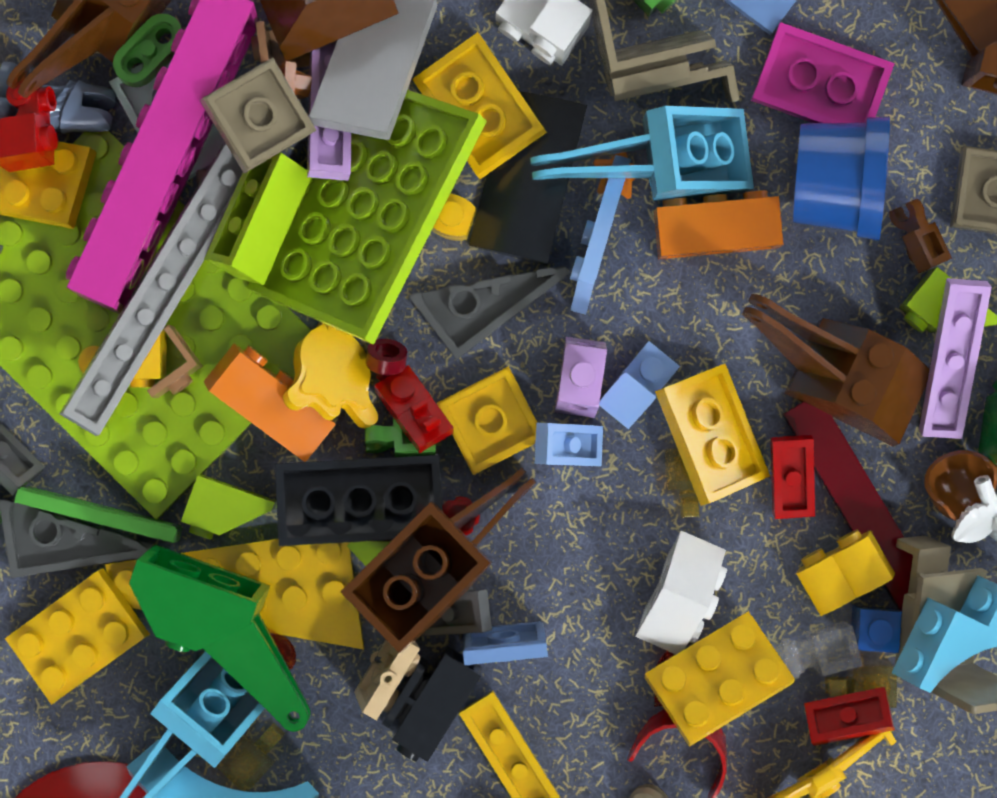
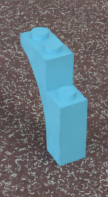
(948, 637)
(190, 785)

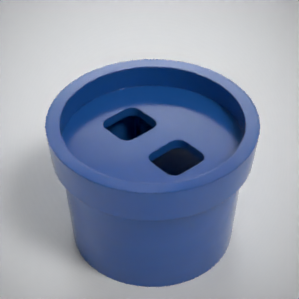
(843, 175)

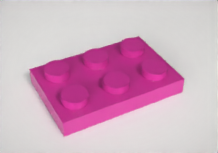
(820, 78)

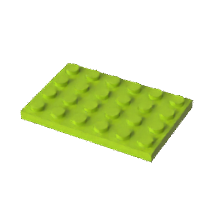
(363, 235)

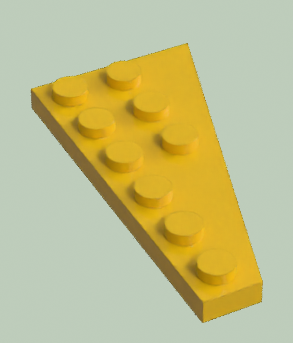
(303, 588)

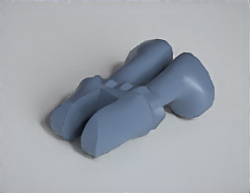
(78, 106)

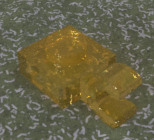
(678, 479)
(863, 679)
(249, 759)

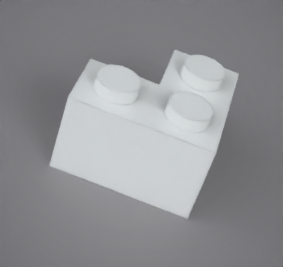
(547, 25)
(683, 594)

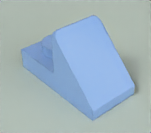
(637, 385)
(568, 444)

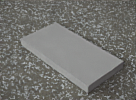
(373, 72)

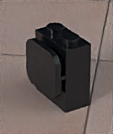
(430, 703)

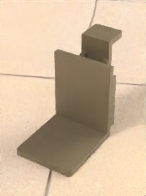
(656, 63)
(967, 683)

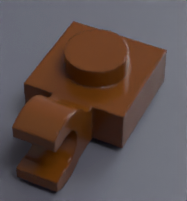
(924, 241)

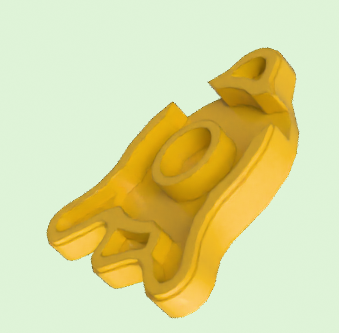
(331, 376)

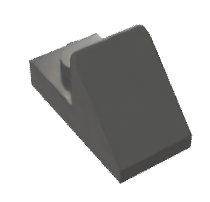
(465, 616)

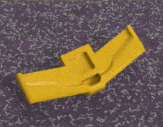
(826, 777)

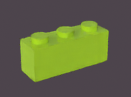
(258, 218)

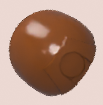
(952, 478)

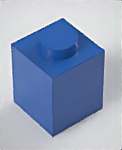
(877, 628)

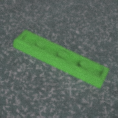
(98, 514)

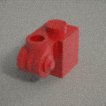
(28, 137)

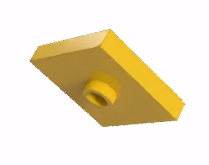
(490, 420)

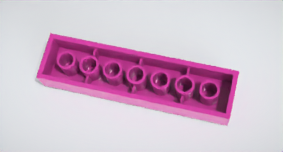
(162, 154)

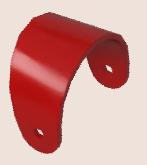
(663, 721)

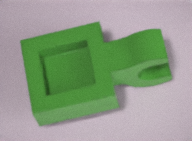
(384, 437)

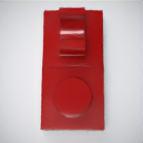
(414, 409)
(792, 476)
(849, 716)

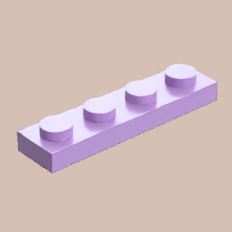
(327, 148)
(954, 358)

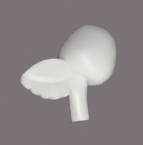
(980, 518)

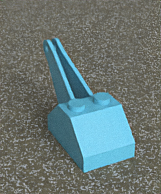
(687, 149)
(203, 711)

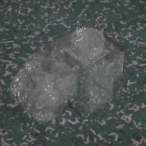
(825, 648)

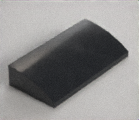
(522, 213)
(353, 498)

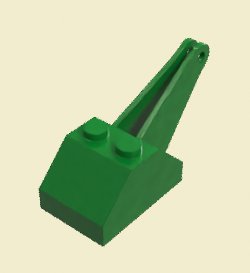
(218, 611)

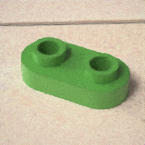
(146, 49)

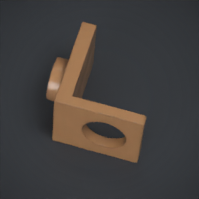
(266, 47)
(180, 377)

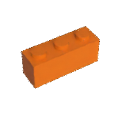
(718, 225)
(258, 396)

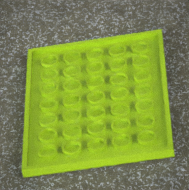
(148, 442)

